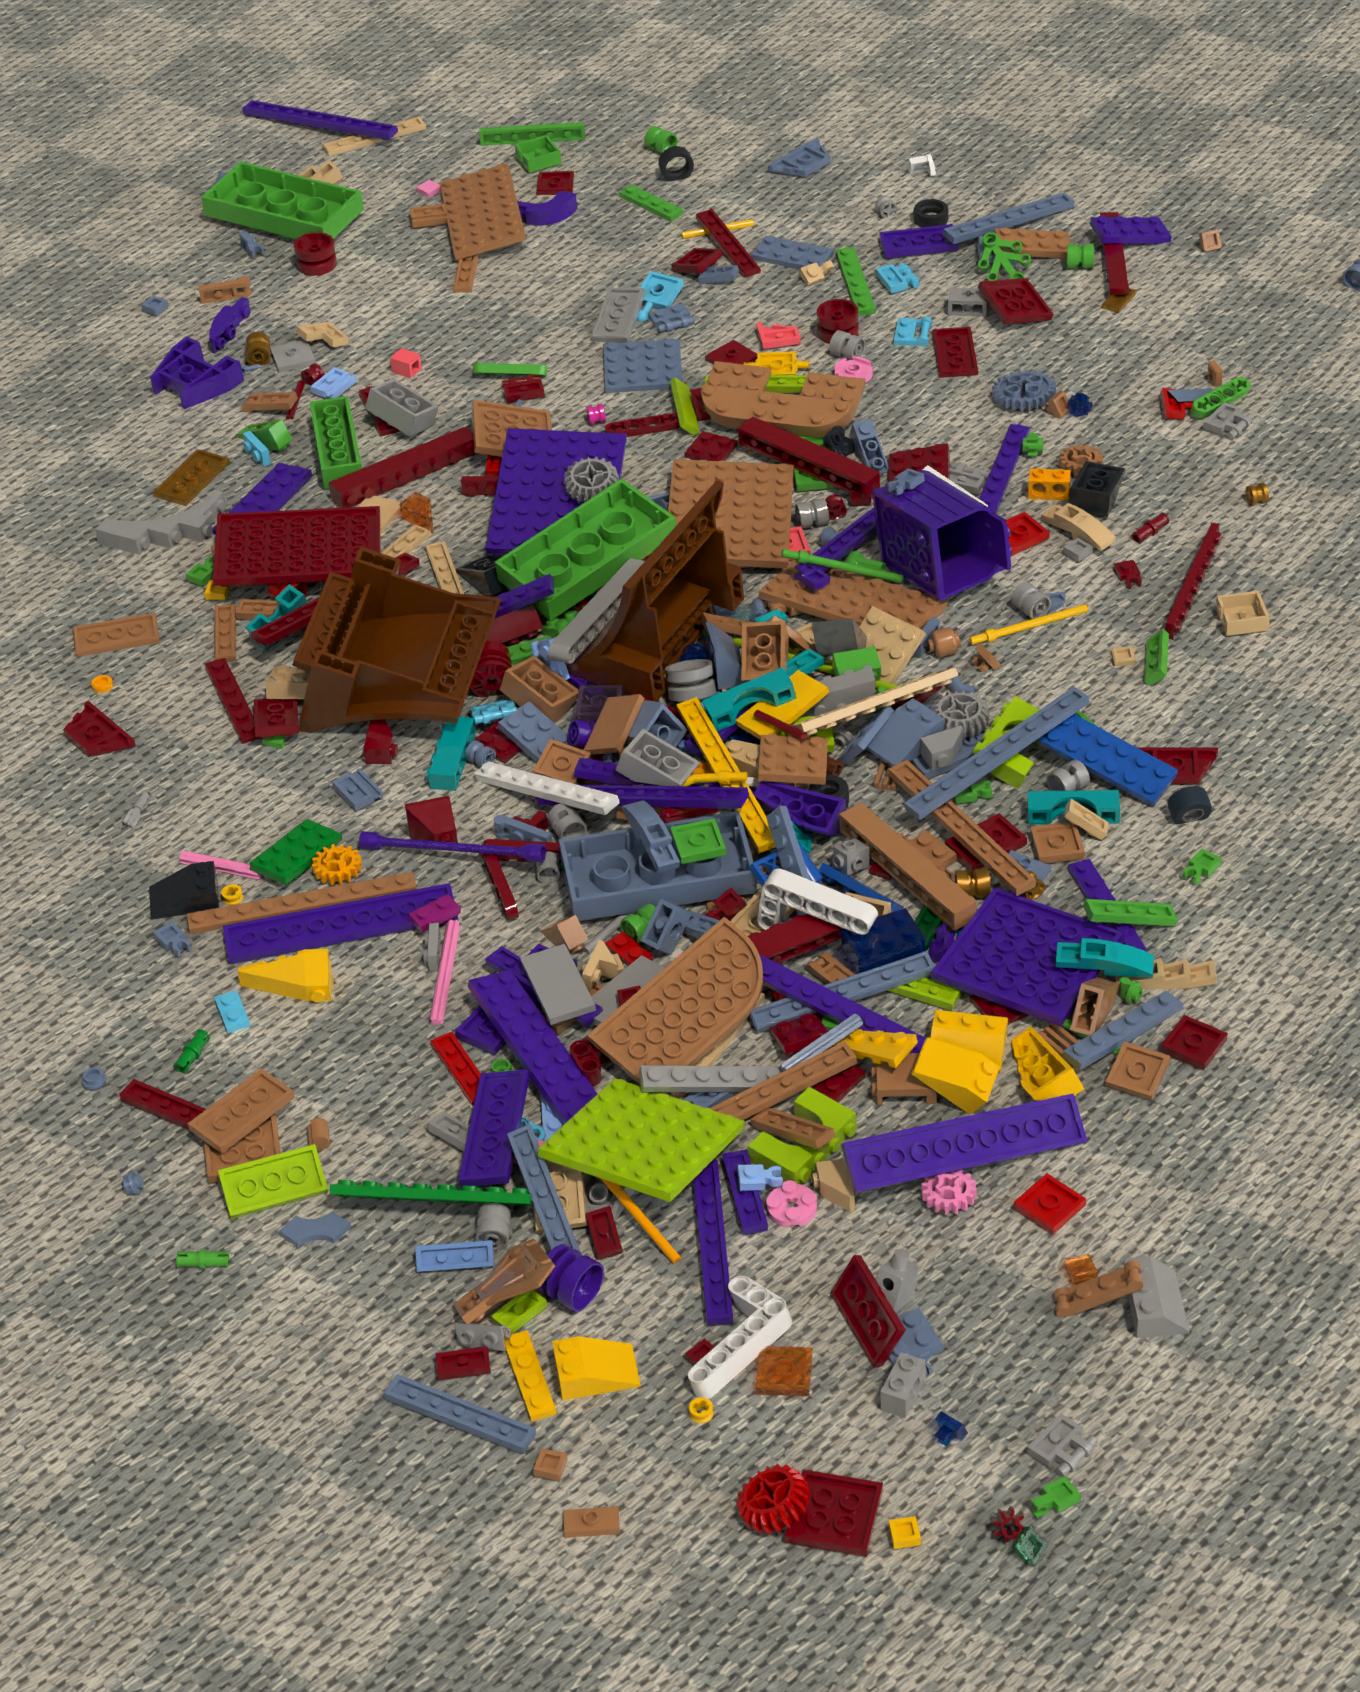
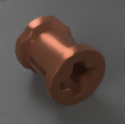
(834, 767)

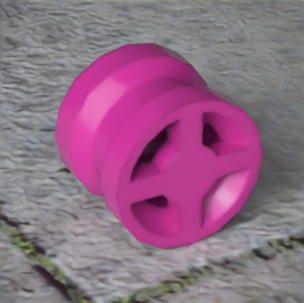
(595, 414)

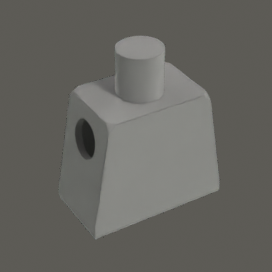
(898, 1279)

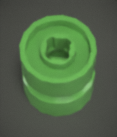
(659, 139)
(1080, 256)
(636, 924)

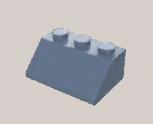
(724, 657)

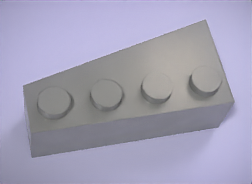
(845, 690)

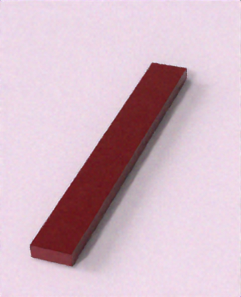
(1115, 264)

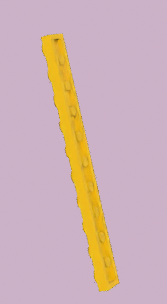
(720, 759)

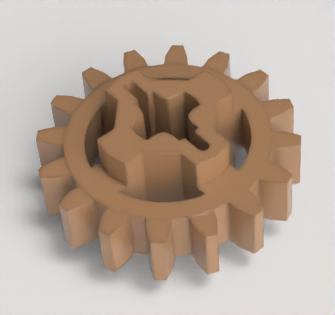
(1075, 457)

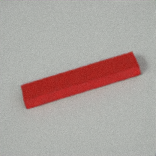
(458, 1064)

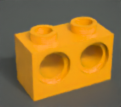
(1049, 484)

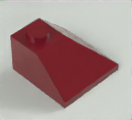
(431, 820)

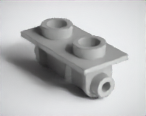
(482, 1335)

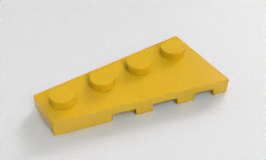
(880, 1045)

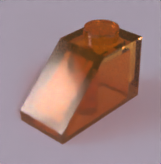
(418, 511)

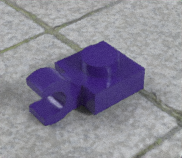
(811, 578)
(941, 943)

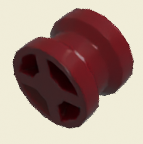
(312, 374)
(836, 507)

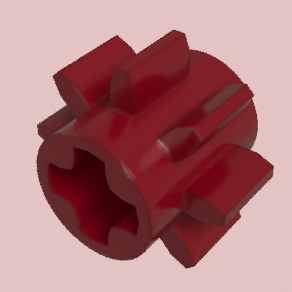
(1004, 1518)

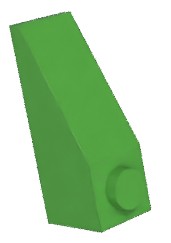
(271, 434)

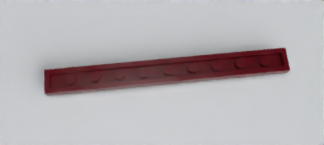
(301, 616)

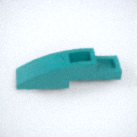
(1110, 956)

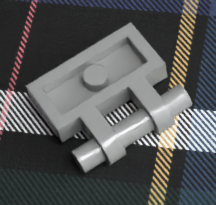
(1224, 419)
(968, 478)
(1056, 1439)

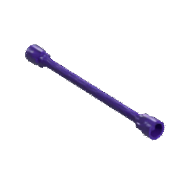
(530, 852)

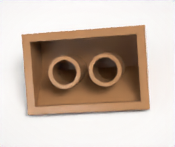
(539, 685)

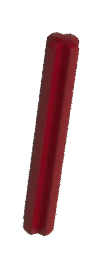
(682, 813)

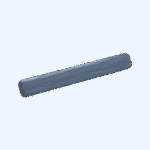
(825, 1041)

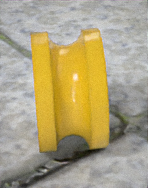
(232, 900)
(705, 1415)

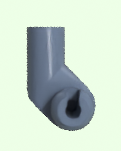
(957, 685)

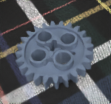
(1009, 390)

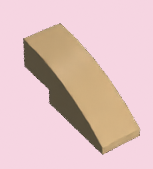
(326, 173)

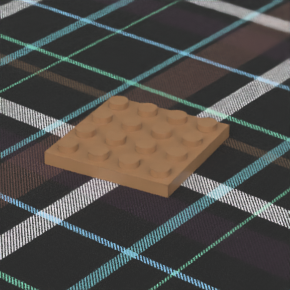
(493, 420)

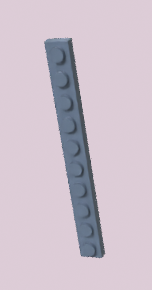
(996, 753)

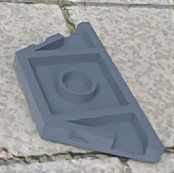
(802, 160)

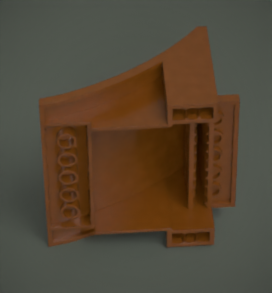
(665, 605)
(389, 647)

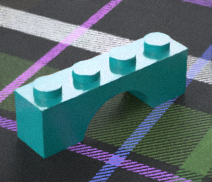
(770, 688)
(1047, 805)

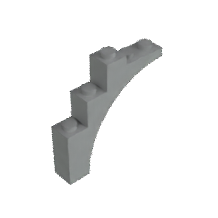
(166, 531)

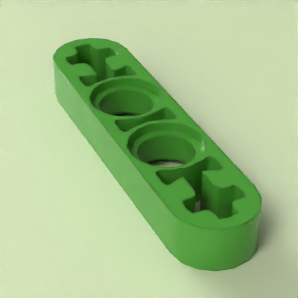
(509, 369)
(1218, 395)

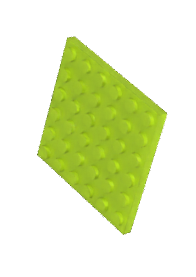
(641, 1139)

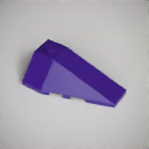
(805, 807)

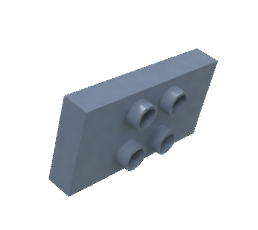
(616, 876)

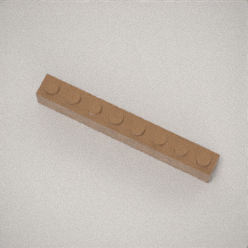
(909, 866)

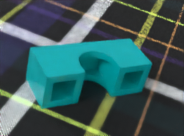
(286, 601)

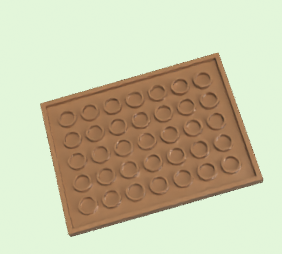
(752, 507)

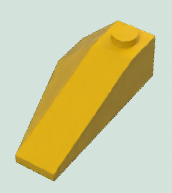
(300, 976)
(1042, 1068)

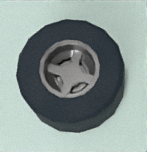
(1189, 805)

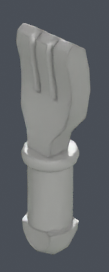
(134, 815)

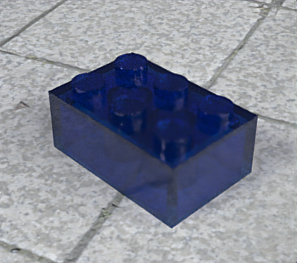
(887, 941)

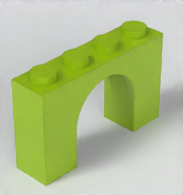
(1017, 767)
(800, 1161)

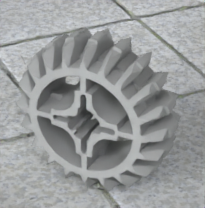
(579, 477)
(964, 711)

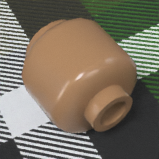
(944, 642)

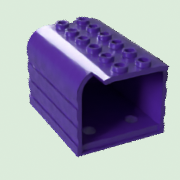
(940, 537)

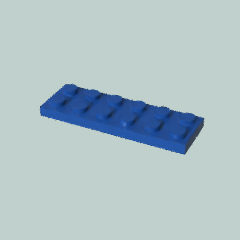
(1110, 758)

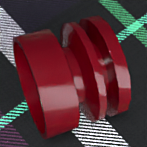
(491, 669)

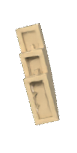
(1177, 975)

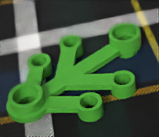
(1002, 257)

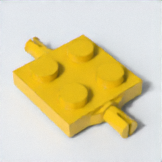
(780, 362)

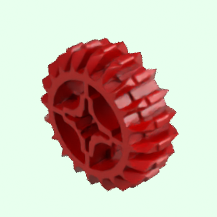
(789, 1495)

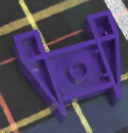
(192, 377)

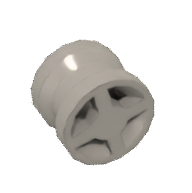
(886, 206)

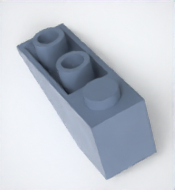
(868, 445)

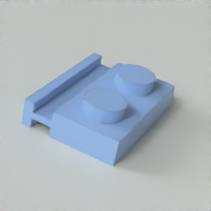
(333, 383)

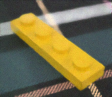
(529, 1376)

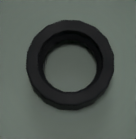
(669, 154)
(930, 206)

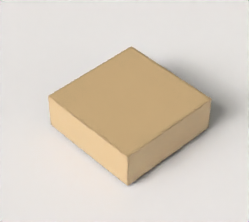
(1123, 656)

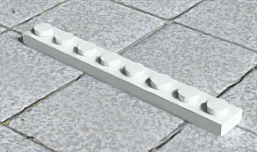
(547, 788)

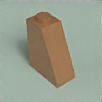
(1093, 1005)

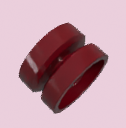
(315, 253)
(835, 316)

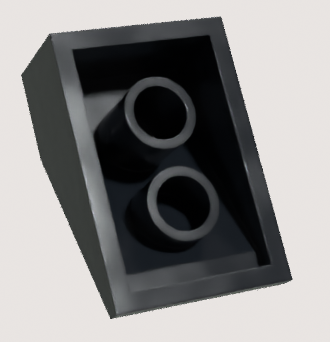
(1096, 488)
(483, 575)
(185, 891)

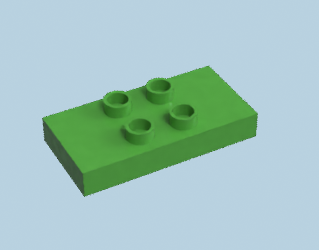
(281, 202)
(587, 546)

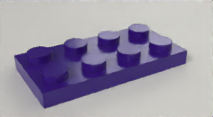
(1130, 229)
(916, 241)

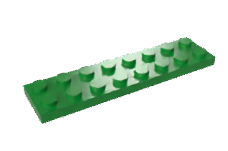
(424, 1192)

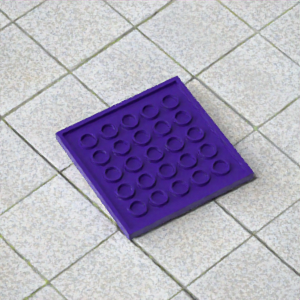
(1012, 952)

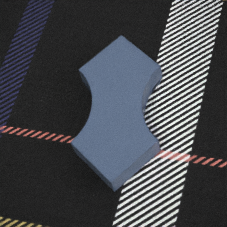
(325, 1228)

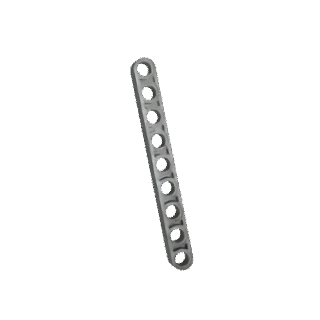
(592, 617)

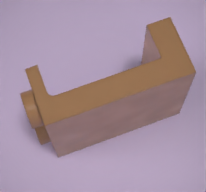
(900, 1081)

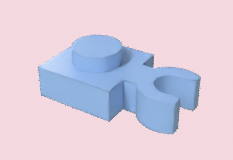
(755, 1177)

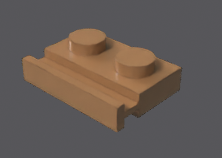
(428, 215)

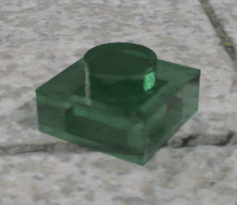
(1029, 1546)

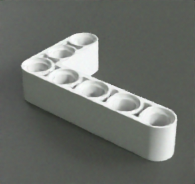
(791, 890)
(765, 1324)

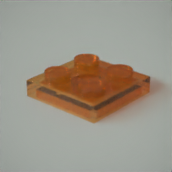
(784, 1371)

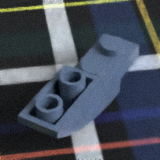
(653, 834)

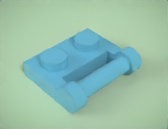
(906, 331)

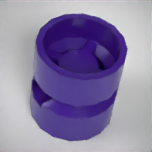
(579, 733)

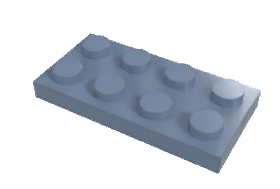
(790, 253)

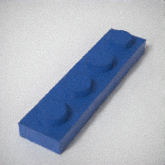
(851, 885)

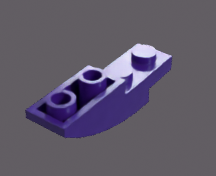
(225, 322)

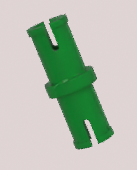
(191, 1051)

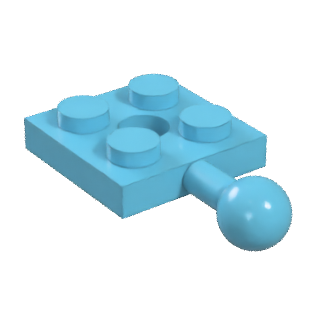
(654, 282)

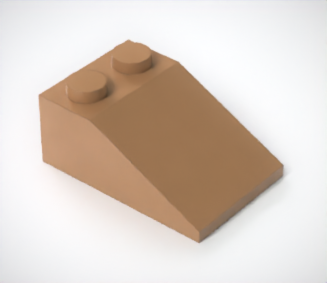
(763, 648)

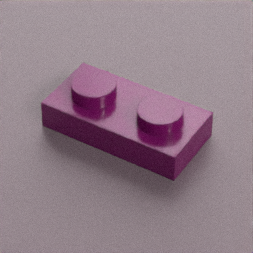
(434, 912)

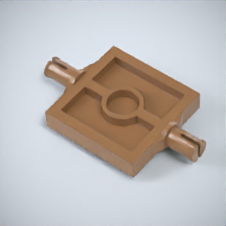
(934, 850)

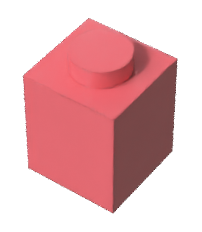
(406, 363)

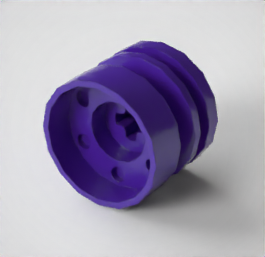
(574, 1278)

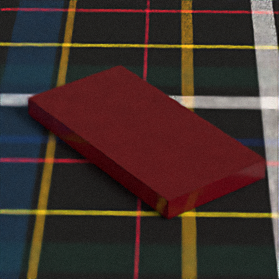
(955, 352)
(868, 1311)

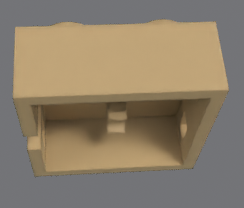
(1242, 613)
(287, 683)

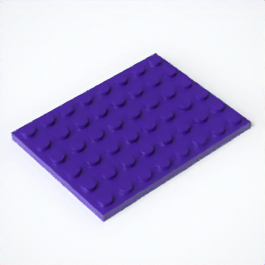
(532, 480)

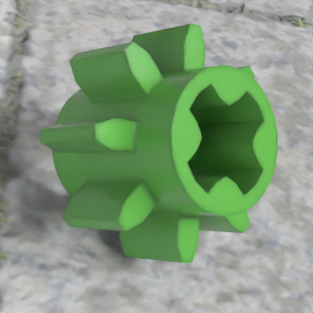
(1033, 445)

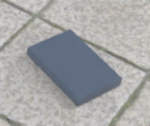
(865, 735)

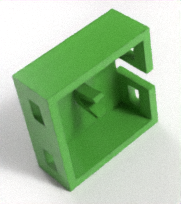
(538, 153)

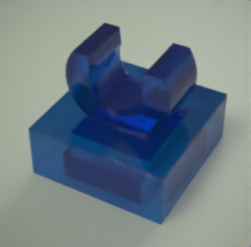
(949, 1429)

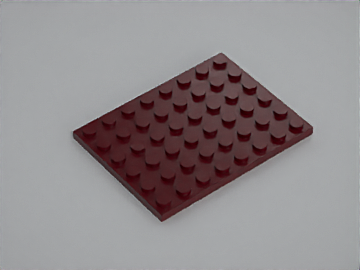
(292, 544)

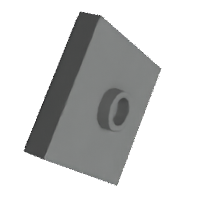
(292, 356)

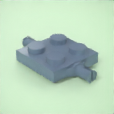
(918, 1339)

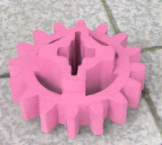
(949, 1191)

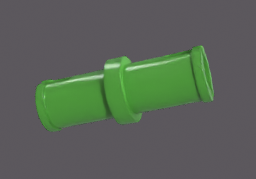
(202, 1258)

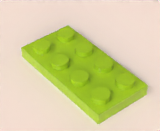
(273, 1181)

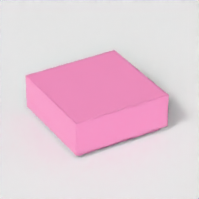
(428, 188)

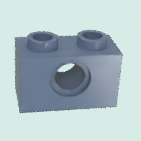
(666, 926)

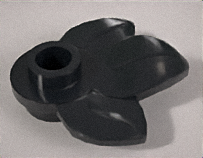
(836, 441)

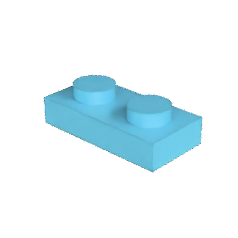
(256, 448)
(232, 1011)

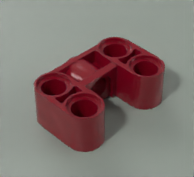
(588, 1060)

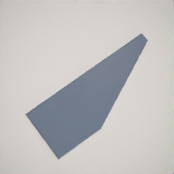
(1189, 394)

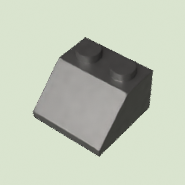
(837, 637)

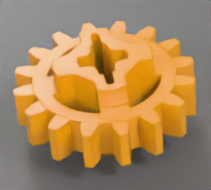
(336, 864)

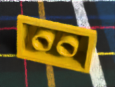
(972, 1032)

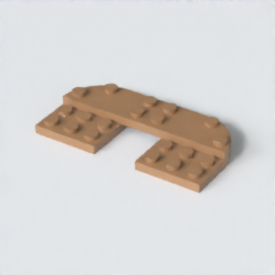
(738, 393)

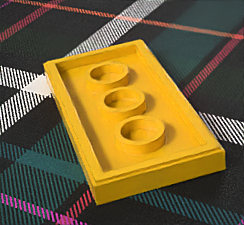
(807, 692)

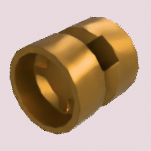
(257, 348)
(974, 883)

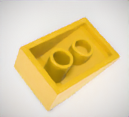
(956, 1073)
(594, 1366)

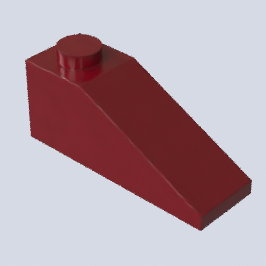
(379, 743)

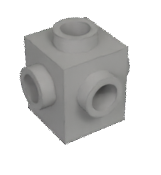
(850, 856)

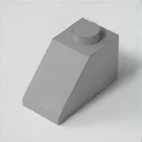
(942, 747)

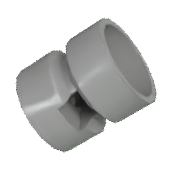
(846, 345)
(812, 513)
(1031, 600)
(1069, 777)
(566, 822)
(494, 1225)

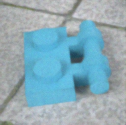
(897, 278)
(492, 711)

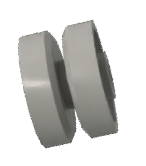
(690, 680)

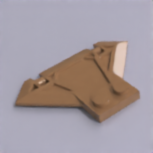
(517, 1272)

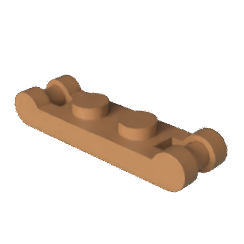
(1099, 1290)

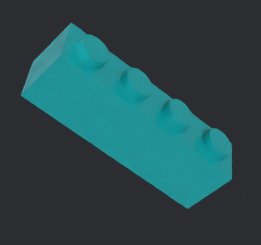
(450, 758)

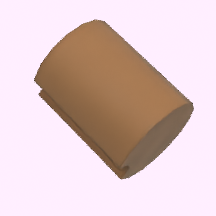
(319, 1133)

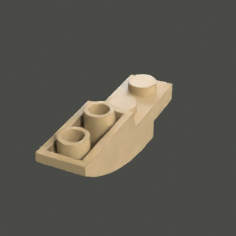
(1080, 525)

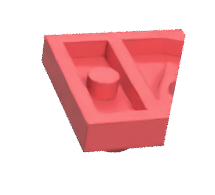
(778, 335)

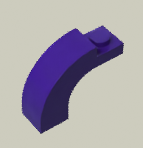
(549, 212)

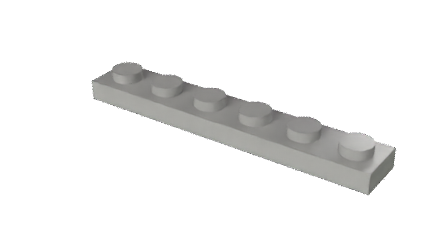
(703, 1078)

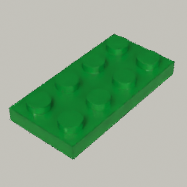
(294, 851)

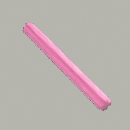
(444, 972)

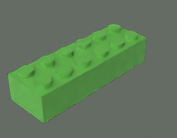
(335, 438)

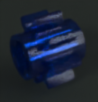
(1079, 405)

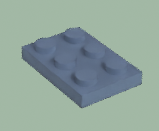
(531, 730)

